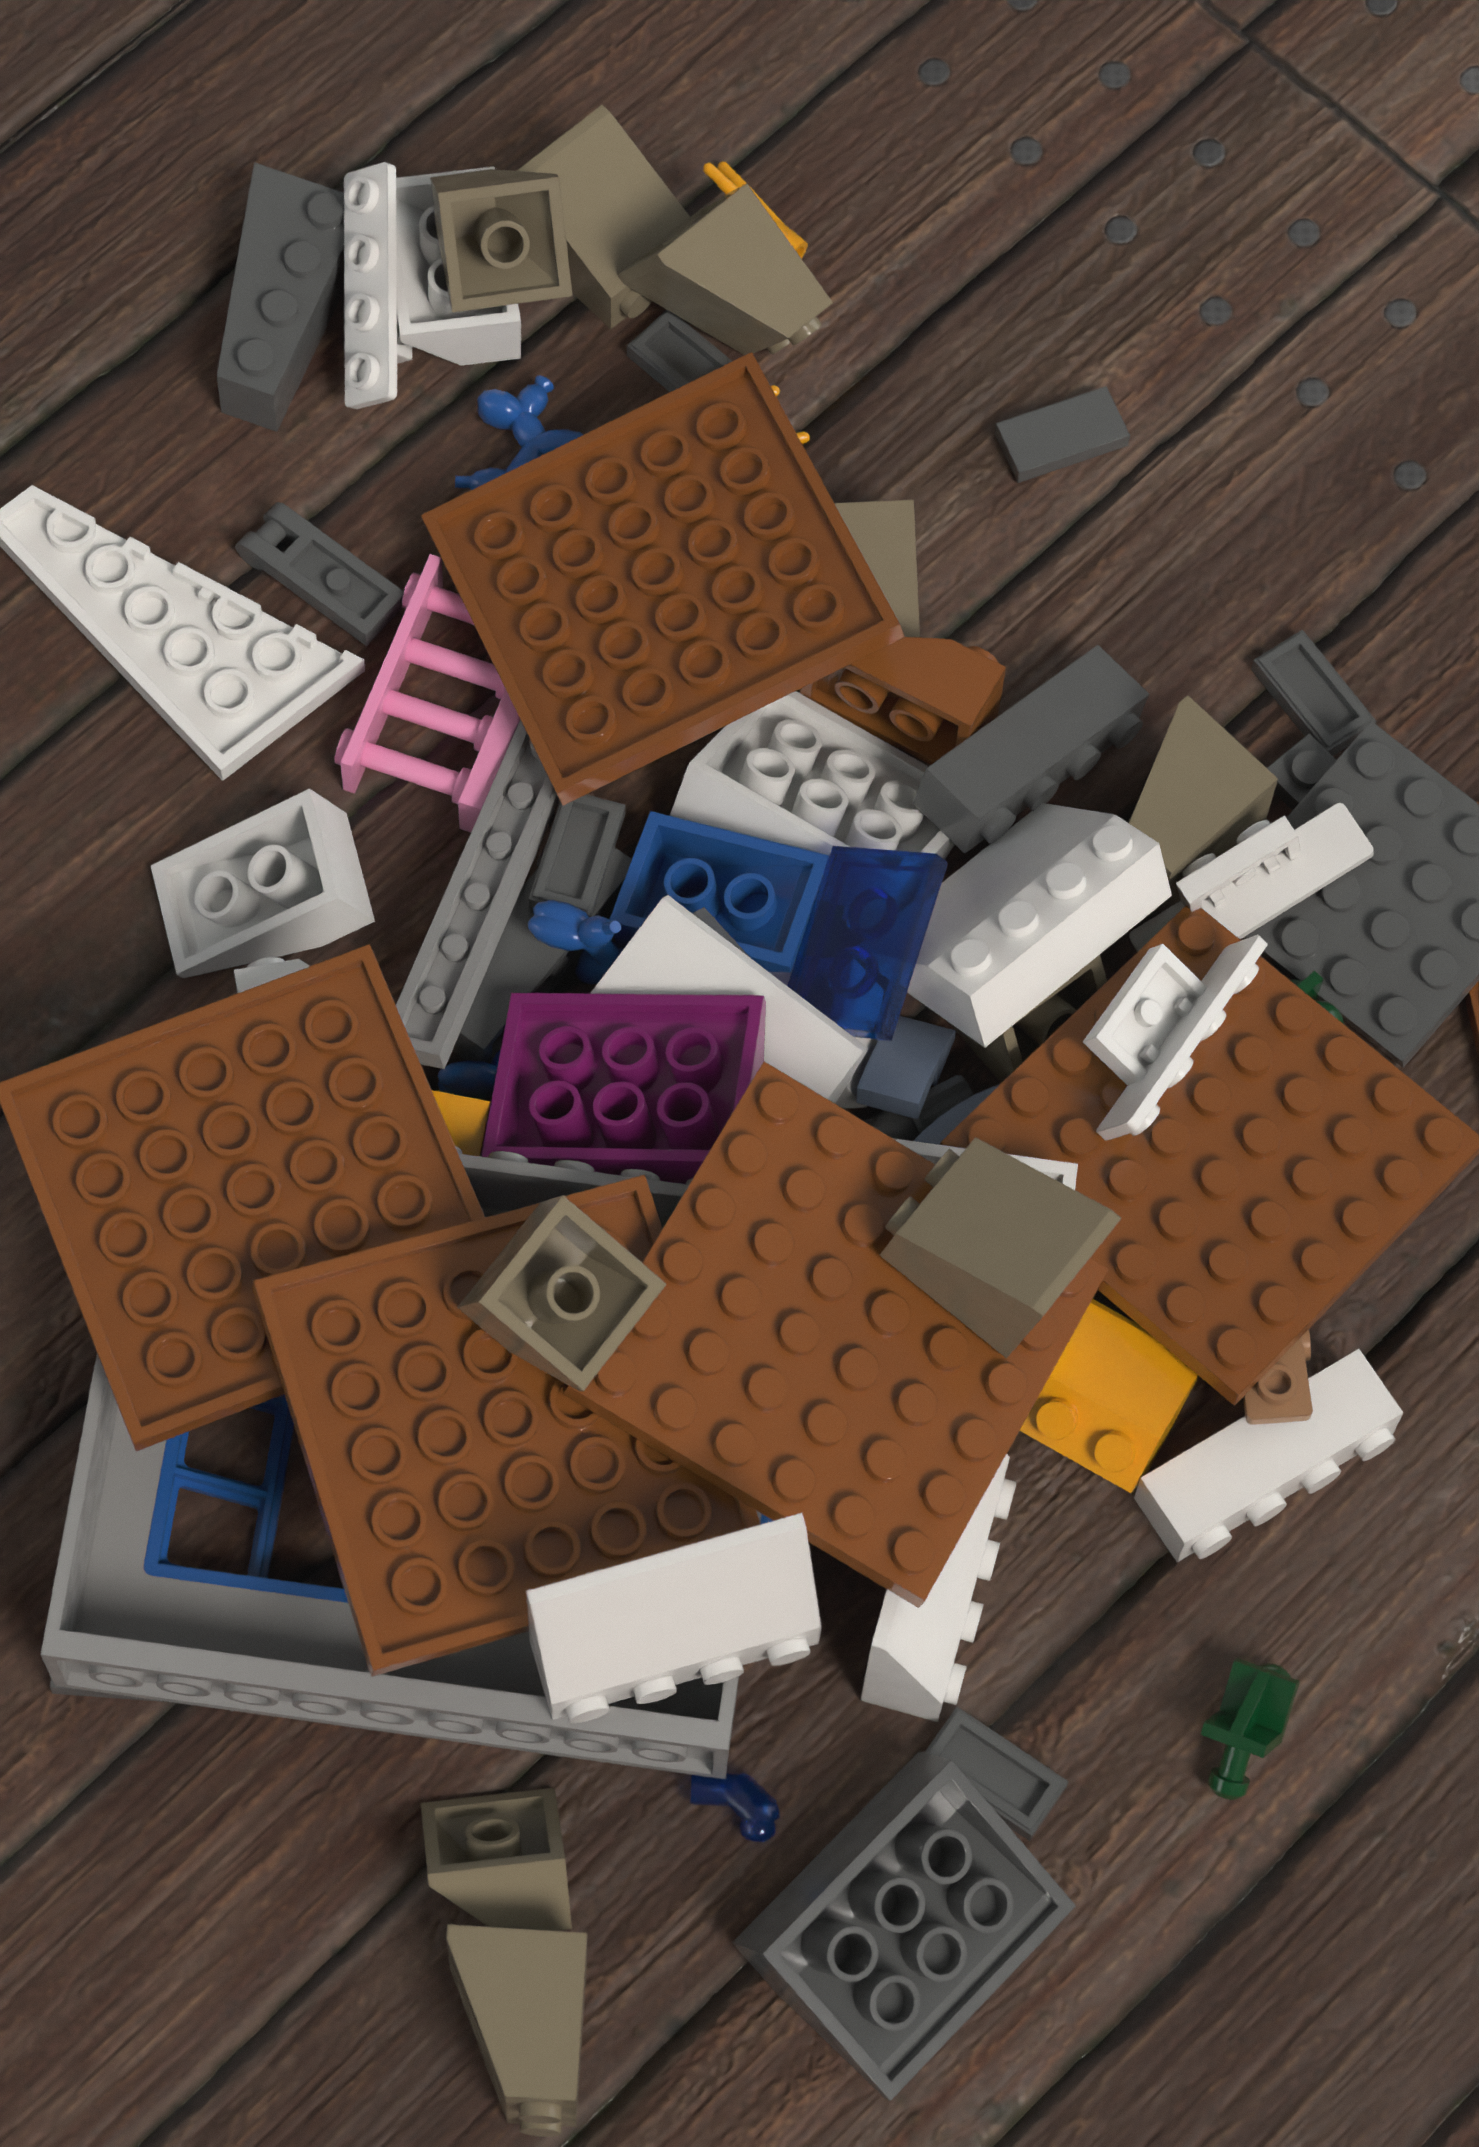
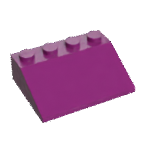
(623, 1078)

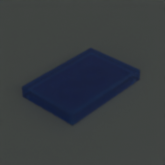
(866, 936)

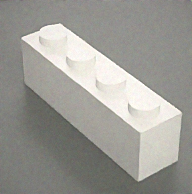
(1253, 1467)

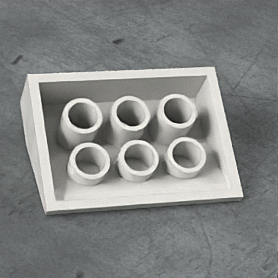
(808, 783)
(1033, 915)
(687, 957)
(675, 1619)
(916, 1647)

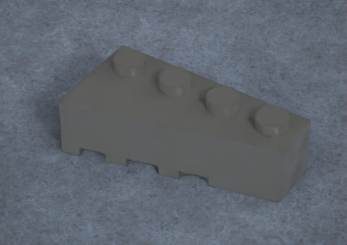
(280, 294)

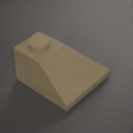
(501, 237)
(500, 1858)

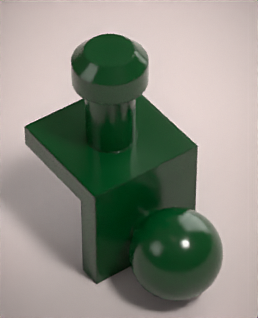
(1249, 1722)

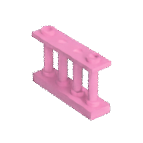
(490, 735)

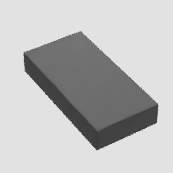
(674, 352)
(1062, 434)
(1312, 692)
(578, 853)
(1005, 1775)

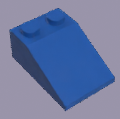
(747, 883)

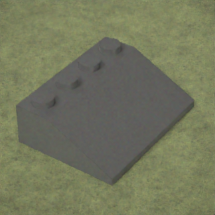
(905, 1922)

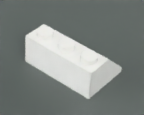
(422, 291)

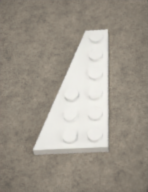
(183, 641)

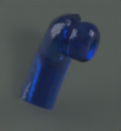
(745, 1797)

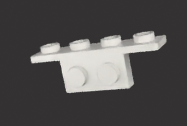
(371, 287)
(1266, 872)
(1159, 1023)

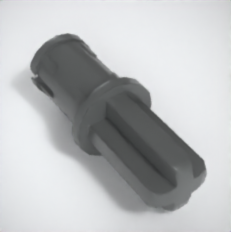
(938, 1101)

